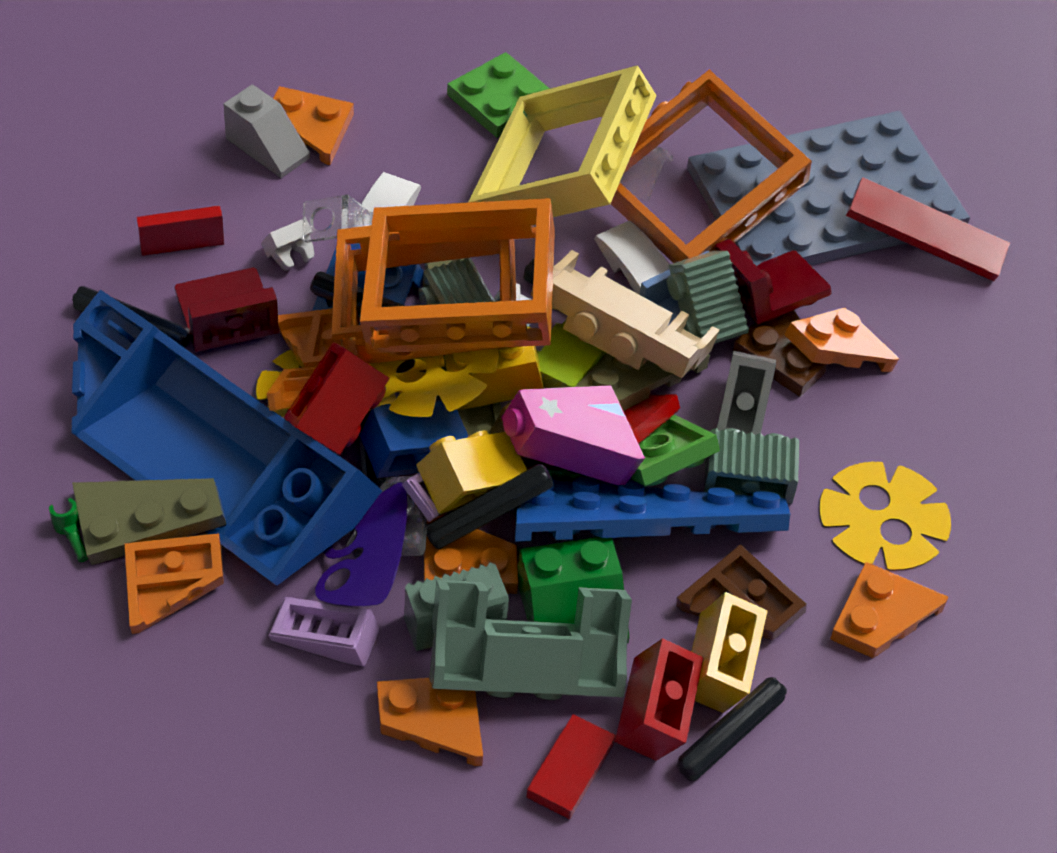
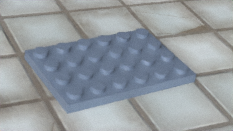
(815, 216)

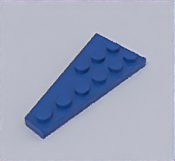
(645, 511)

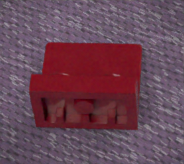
(774, 284)
(227, 309)

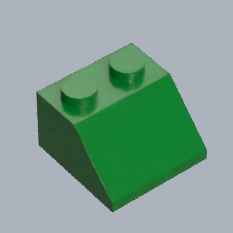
(554, 572)

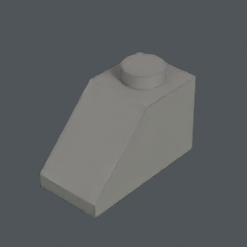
(264, 131)
(746, 393)

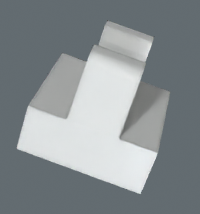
(281, 241)

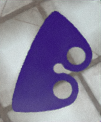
(382, 540)

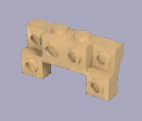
(624, 321)

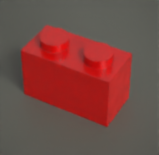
(337, 398)
(659, 699)

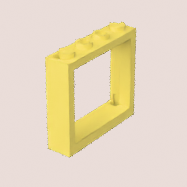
(622, 102)

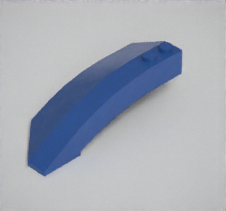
(177, 418)

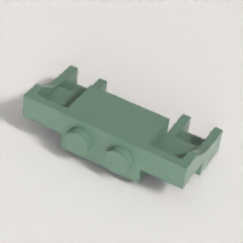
(529, 655)

